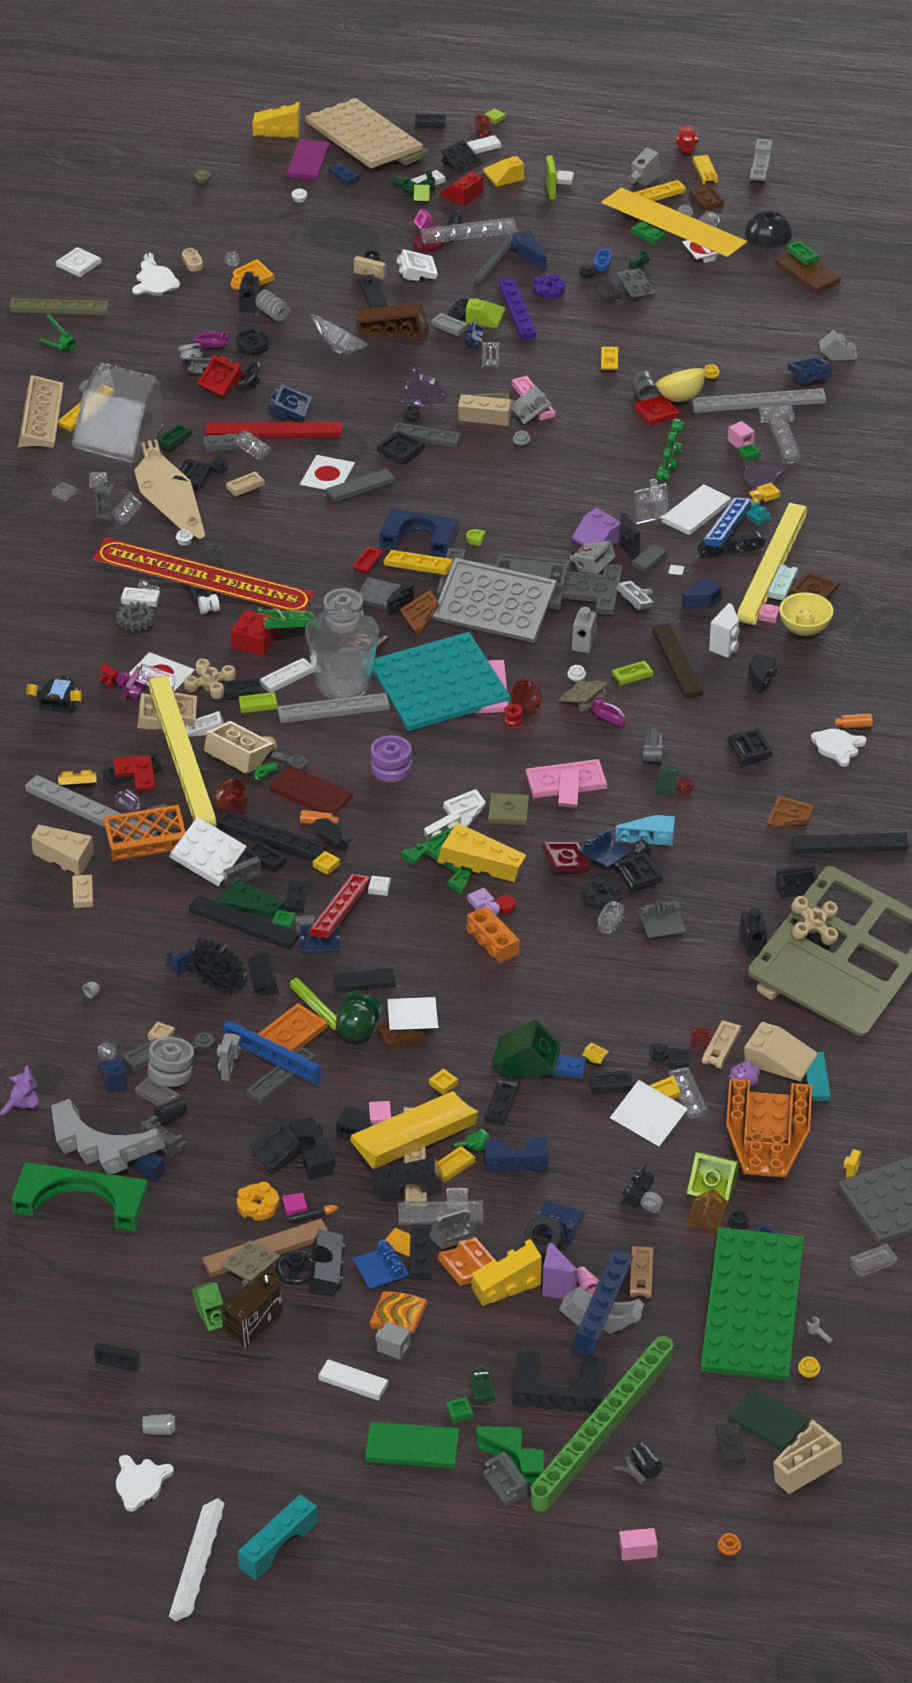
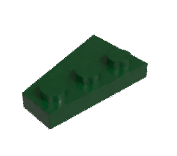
(247, 897)

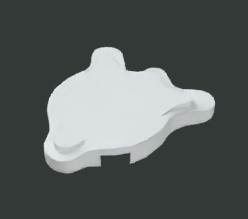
(155, 280)
(838, 744)
(140, 1482)

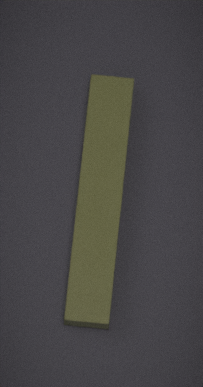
(55, 306)

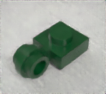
(639, 260)
(482, 1387)

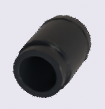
(170, 1110)
(646, 1460)

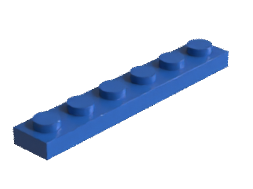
(727, 522)
(275, 1053)

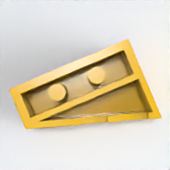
(278, 122)
(509, 1276)

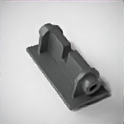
(197, 365)

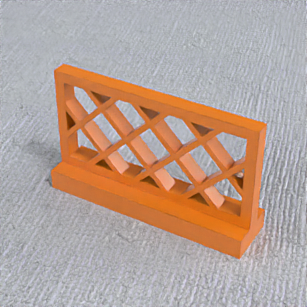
(147, 844)

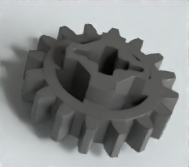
(135, 616)

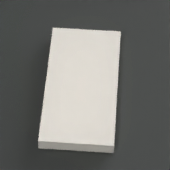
(696, 509)

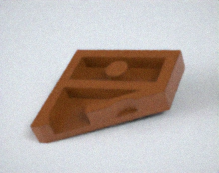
(420, 611)
(789, 813)

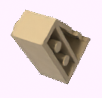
(63, 847)
(807, 1458)

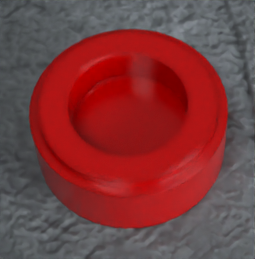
(506, 904)

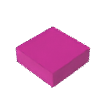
(294, 1203)

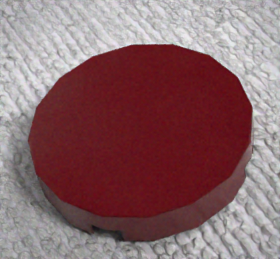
(427, 248)

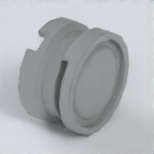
(190, 351)

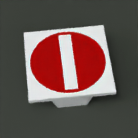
(700, 252)

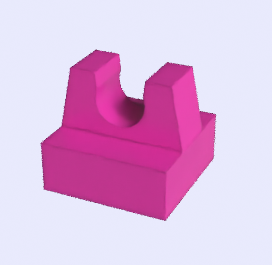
(423, 219)

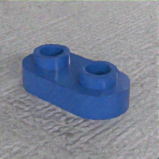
(602, 260)

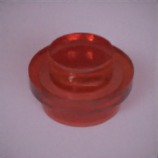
(685, 785)

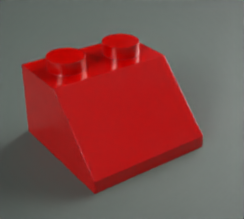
(465, 189)

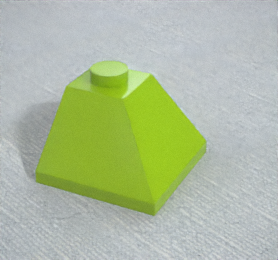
(485, 312)

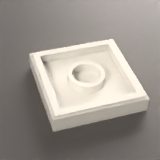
(78, 262)

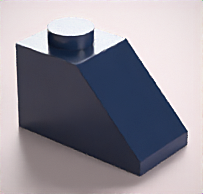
(113, 1075)

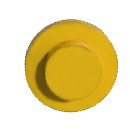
(711, 371)
(809, 1367)

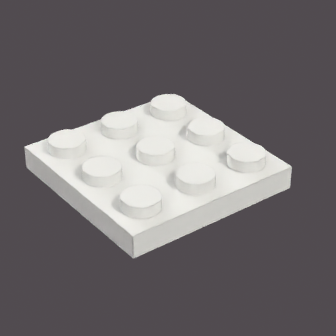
(207, 851)

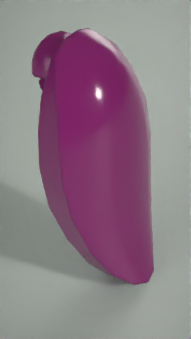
(212, 339)
(608, 712)

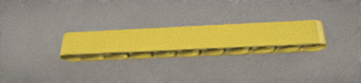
(773, 558)
(181, 750)

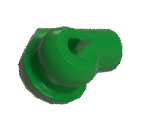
(263, 770)

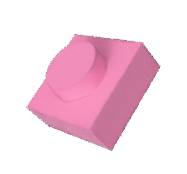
(769, 613)

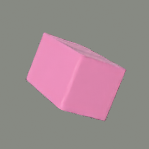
(638, 1544)

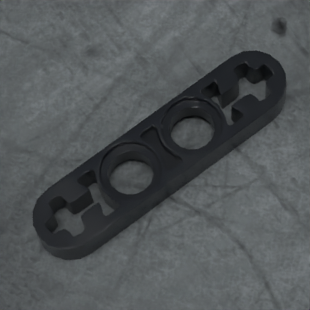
(754, 539)

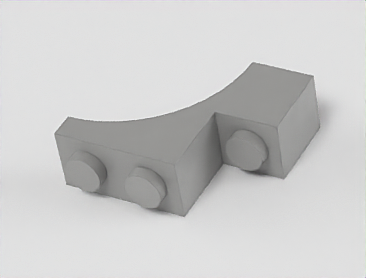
(621, 1315)

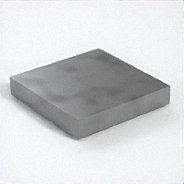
(376, 593)

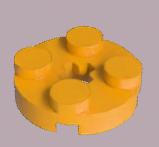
(263, 1192)

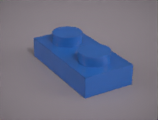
(570, 1066)

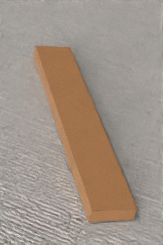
(277, 1243)

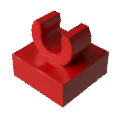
(109, 674)

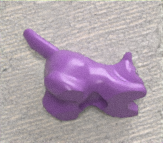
(23, 1092)

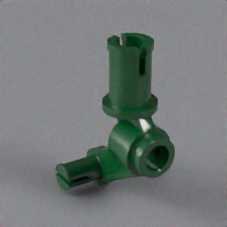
(408, 185)

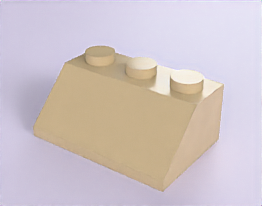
(485, 409)
(237, 746)

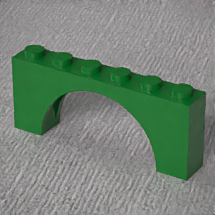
(42, 1182)

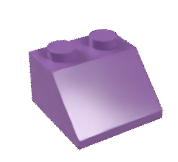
(597, 527)

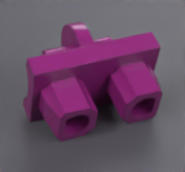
(129, 682)

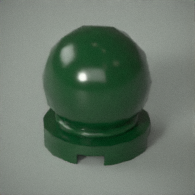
(357, 1016)

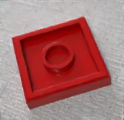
(656, 410)

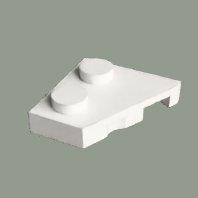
(467, 805)

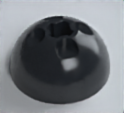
(768, 229)

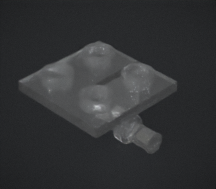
(651, 502)

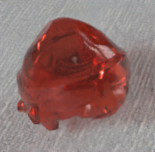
(526, 695)

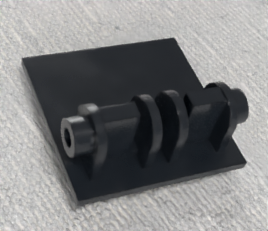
(460, 157)

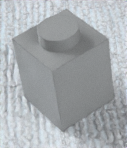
(393, 1340)

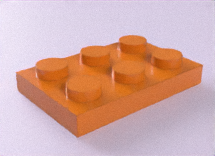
(294, 1028)

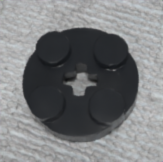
(252, 341)
(601, 886)

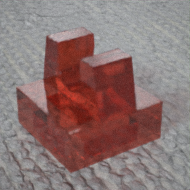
(700, 1034)

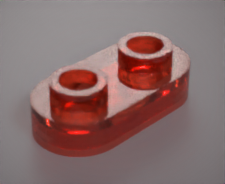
(483, 125)

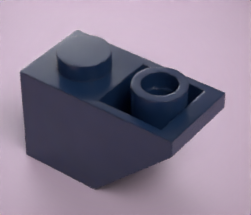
(702, 595)

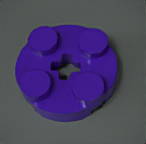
(549, 286)

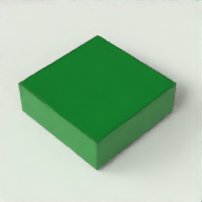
(749, 452)
(284, 919)
(459, 1410)

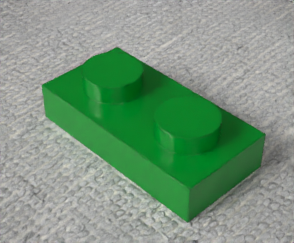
(648, 233)
(802, 253)

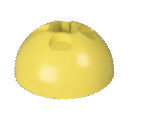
(682, 384)
(806, 613)

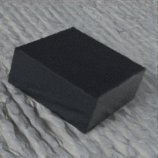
(679, 1058)

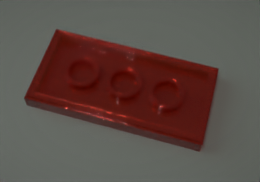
(310, 791)

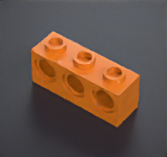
(492, 934)

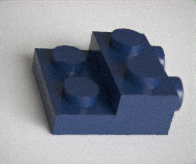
(810, 370)
(289, 402)

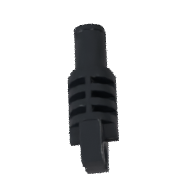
(455, 218)

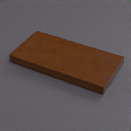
(814, 276)

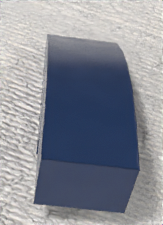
(149, 1165)

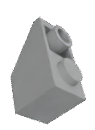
(837, 348)

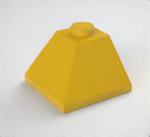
(505, 171)

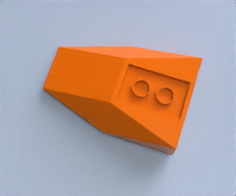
(768, 1127)

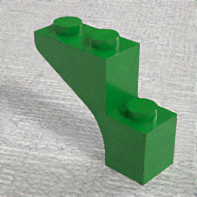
(508, 1439)

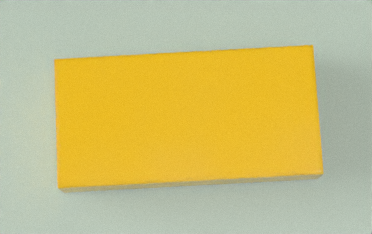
(455, 1163)

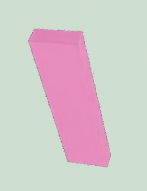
(524, 385)

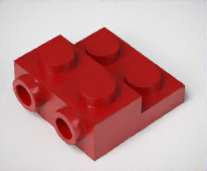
(220, 376)

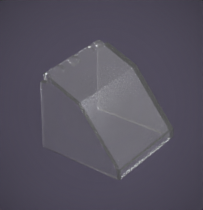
(118, 412)

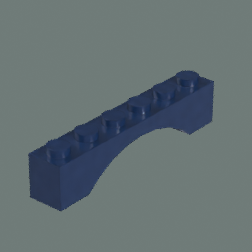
(602, 1303)

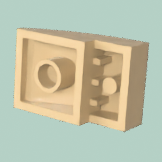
(148, 715)

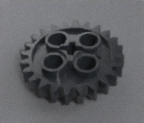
(217, 966)

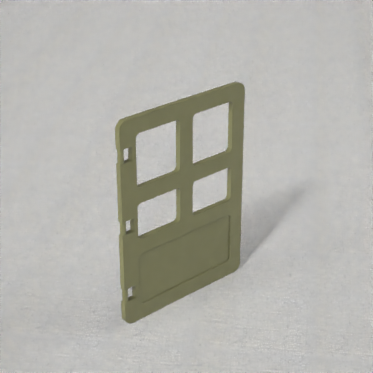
(826, 979)

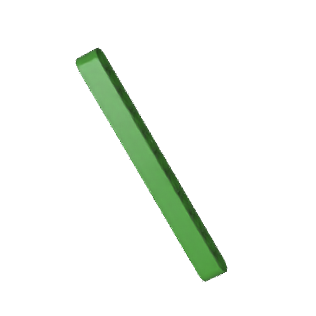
(601, 1424)

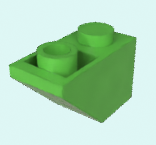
(208, 1303)

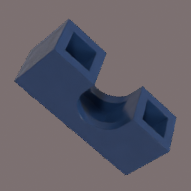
(501, 1158)

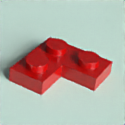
(136, 766)

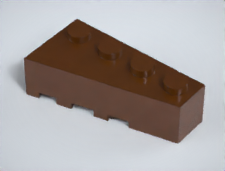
(394, 321)

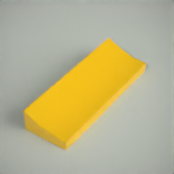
(414, 1129)

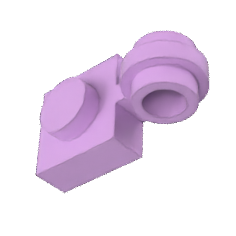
(483, 898)

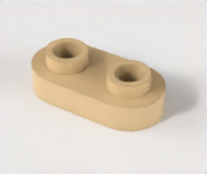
(192, 259)

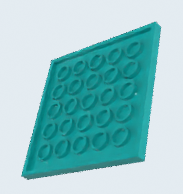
(439, 681)

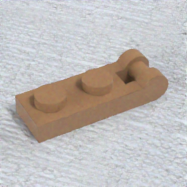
(641, 1272)

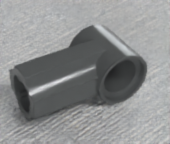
(652, 747)

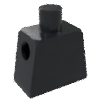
(249, 287)
(753, 923)

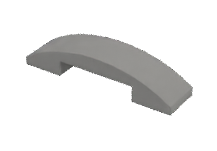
(761, 160)

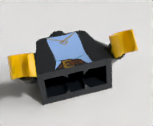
(57, 695)

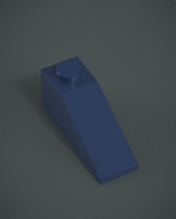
(529, 249)

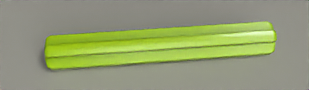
(314, 1002)

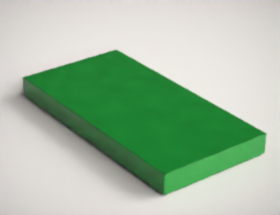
(412, 1445)

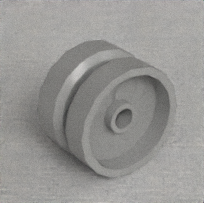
(343, 599)
(170, 1061)

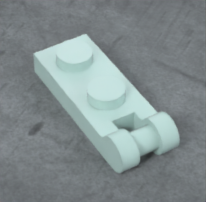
(782, 582)

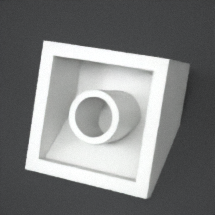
(724, 632)

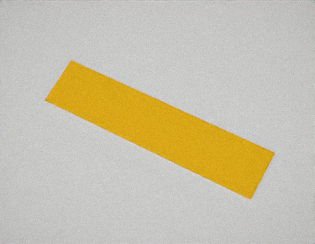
(674, 222)

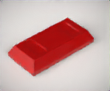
(367, 560)

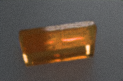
(707, 1211)

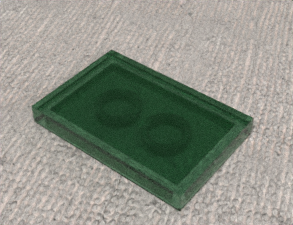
(768, 1419)

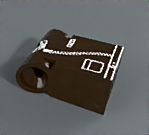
(252, 1308)

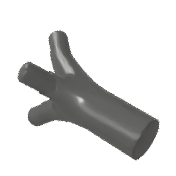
(632, 1470)

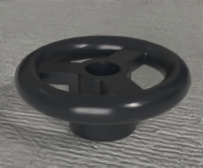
(251, 376)
(296, 1262)

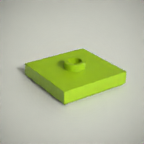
(551, 177)

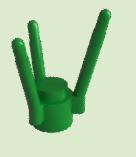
(65, 339)

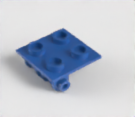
(380, 1266)

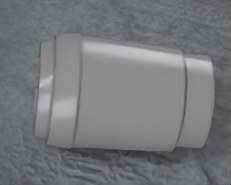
(159, 1424)

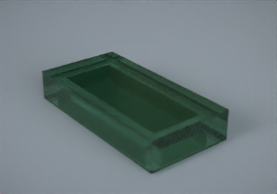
(667, 780)

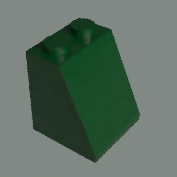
(527, 1051)

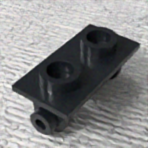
(642, 1180)

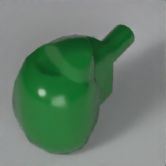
(475, 1140)

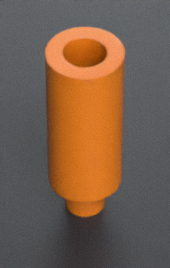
(855, 721)
(309, 817)

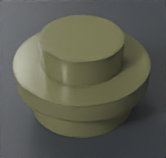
(202, 176)

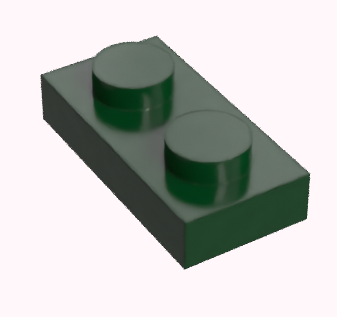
(174, 437)

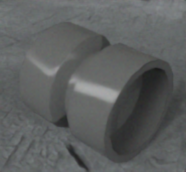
(644, 385)

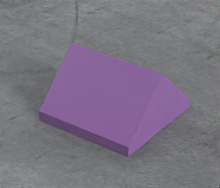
(558, 1274)

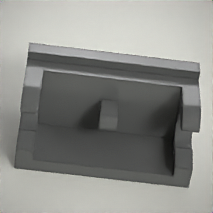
(103, 501)
(173, 1143)
(452, 1228)
(505, 1479)

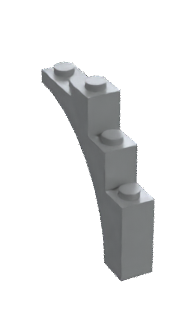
(111, 1150)

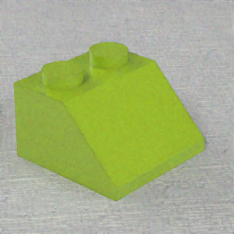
(713, 1173)

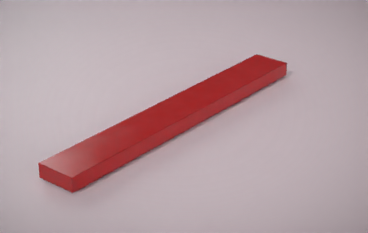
(278, 430)

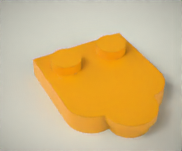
(257, 268)

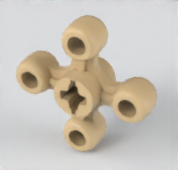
(209, 679)
(814, 920)

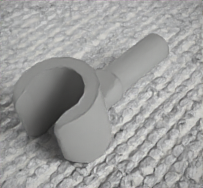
(815, 1329)

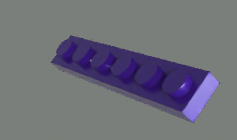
(517, 308)

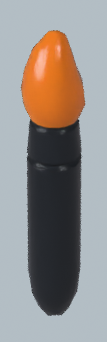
(327, 1210)

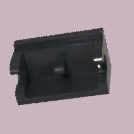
(795, 880)
(263, 974)

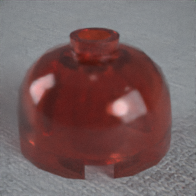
(230, 797)

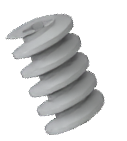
(272, 305)

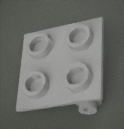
(530, 404)

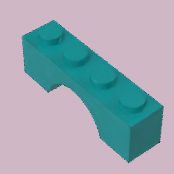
(260, 1551)

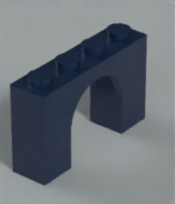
(402, 522)

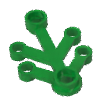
(668, 463)

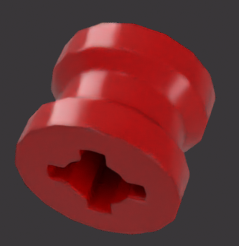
(513, 715)

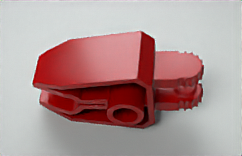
(686, 138)

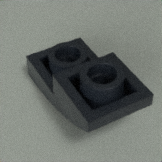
(399, 598)

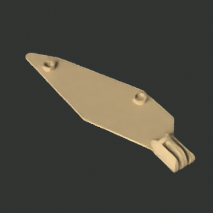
(169, 495)

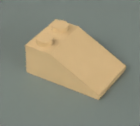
(779, 1052)

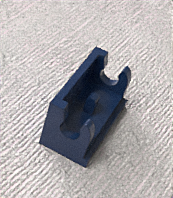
(319, 945)
(180, 962)

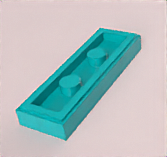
(817, 1077)

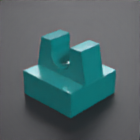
(758, 514)

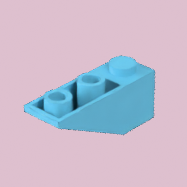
(652, 829)

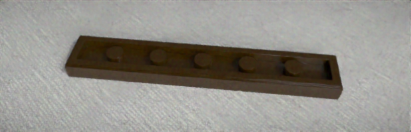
(677, 660)

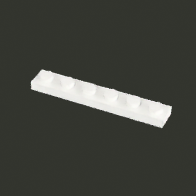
(196, 1560)

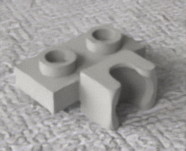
(228, 1052)

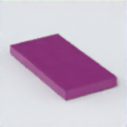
(308, 159)

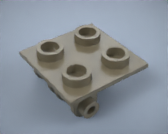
(584, 693)
(250, 1261)

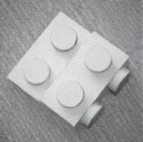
(416, 265)

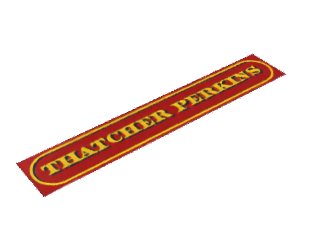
(203, 575)

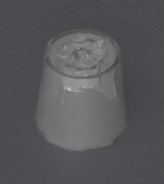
(342, 651)

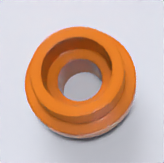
(733, 1542)

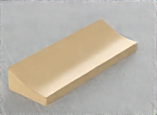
(40, 412)

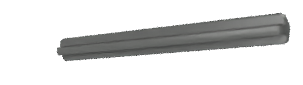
(494, 259)

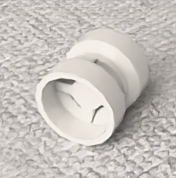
(208, 604)

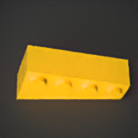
(481, 853)

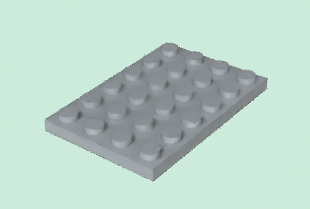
(495, 600)

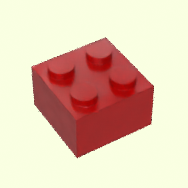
(251, 634)

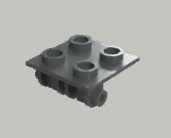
(634, 282)
(662, 920)

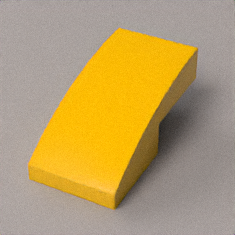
(609, 358)

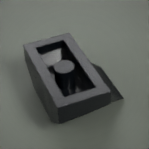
(332, 832)

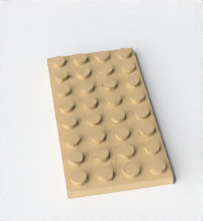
(363, 133)

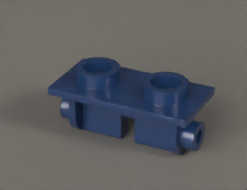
(474, 335)

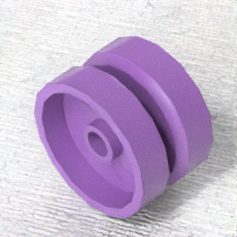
(391, 758)

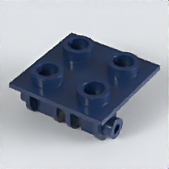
(603, 850)
(567, 1217)

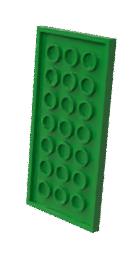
(752, 1304)

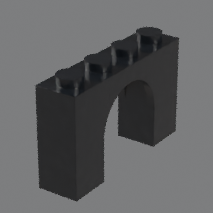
(533, 1392)

